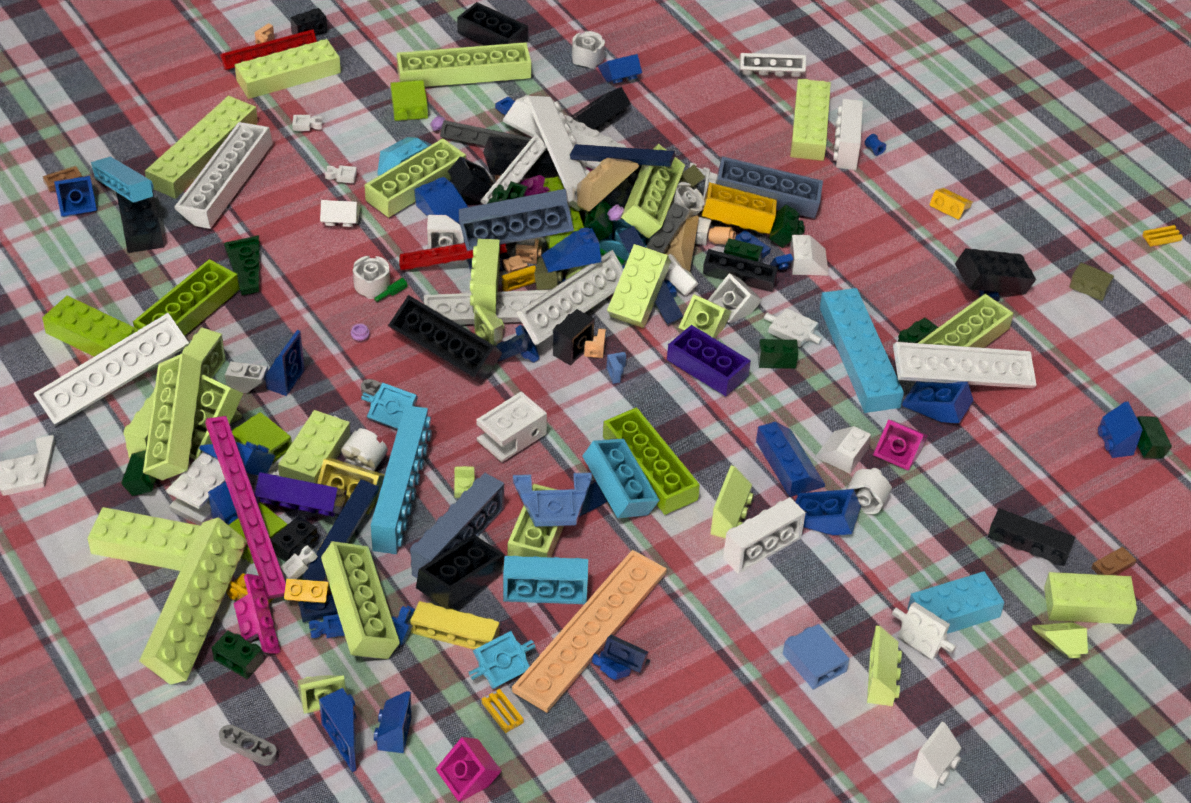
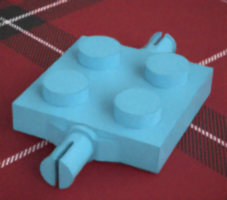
(388, 405)
(501, 659)

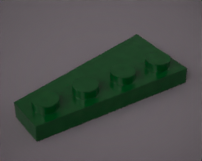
(244, 261)

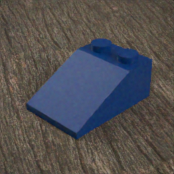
(439, 198)
(574, 251)
(286, 367)
(940, 400)
(254, 457)
(830, 511)
(339, 722)

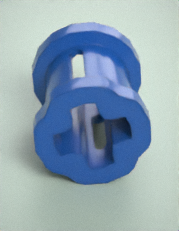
(875, 144)

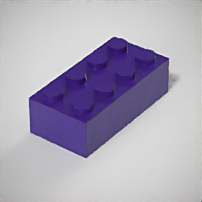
(708, 360)
(300, 493)

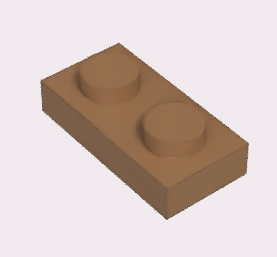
(65, 174)
(1114, 562)

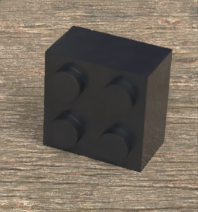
(470, 179)
(571, 335)

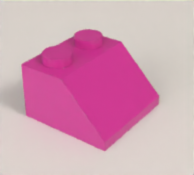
(900, 444)
(468, 768)

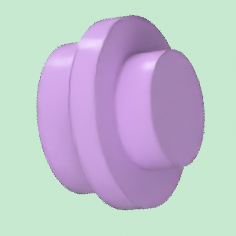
(437, 123)
(615, 213)
(360, 332)

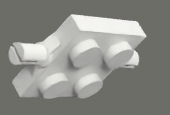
(793, 327)
(923, 630)

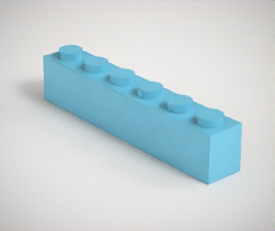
(122, 179)

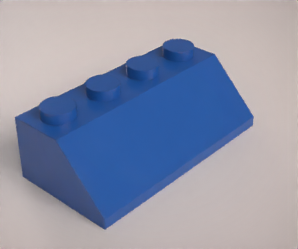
(788, 459)

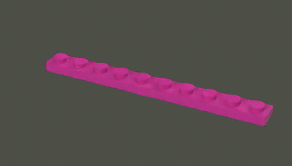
(246, 506)

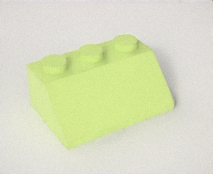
(731, 503)
(883, 669)

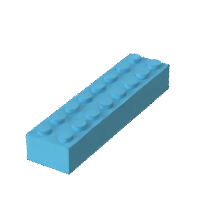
(861, 350)
(400, 480)

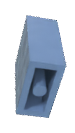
(815, 656)

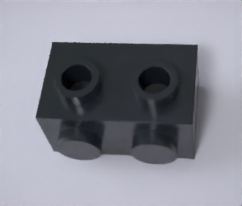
(309, 20)
(294, 538)

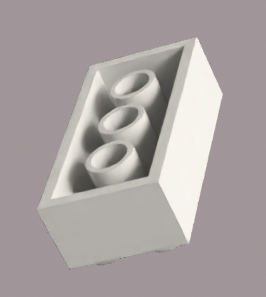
(848, 134)
(763, 535)

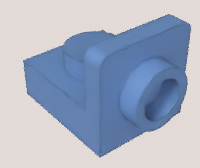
(615, 366)

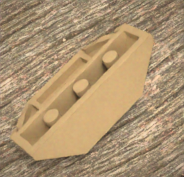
(603, 181)
(684, 241)

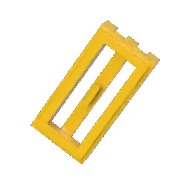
(1162, 235)
(518, 278)
(494, 698)

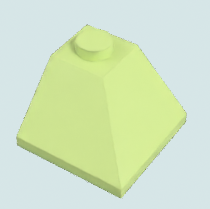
(705, 316)
(488, 325)
(1065, 637)
(316, 687)

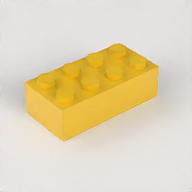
(739, 208)

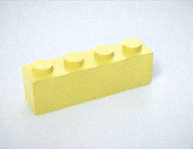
(453, 626)

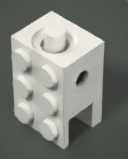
(512, 426)
(193, 487)

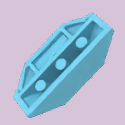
(399, 153)

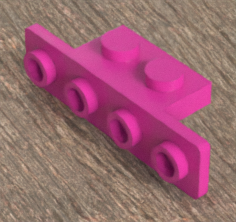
(255, 616)

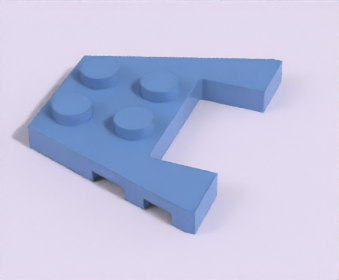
(553, 506)

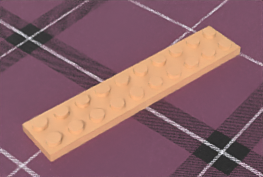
(588, 631)

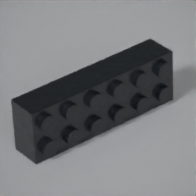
(445, 339)

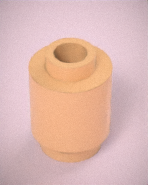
(720, 235)

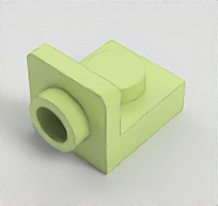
(463, 479)

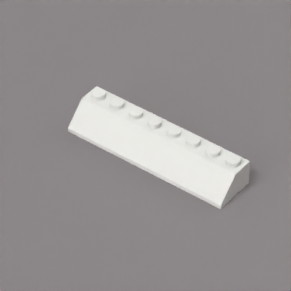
(522, 119)
(558, 139)
(224, 174)

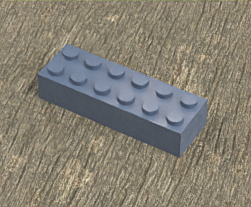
(785, 187)
(517, 218)
(466, 517)

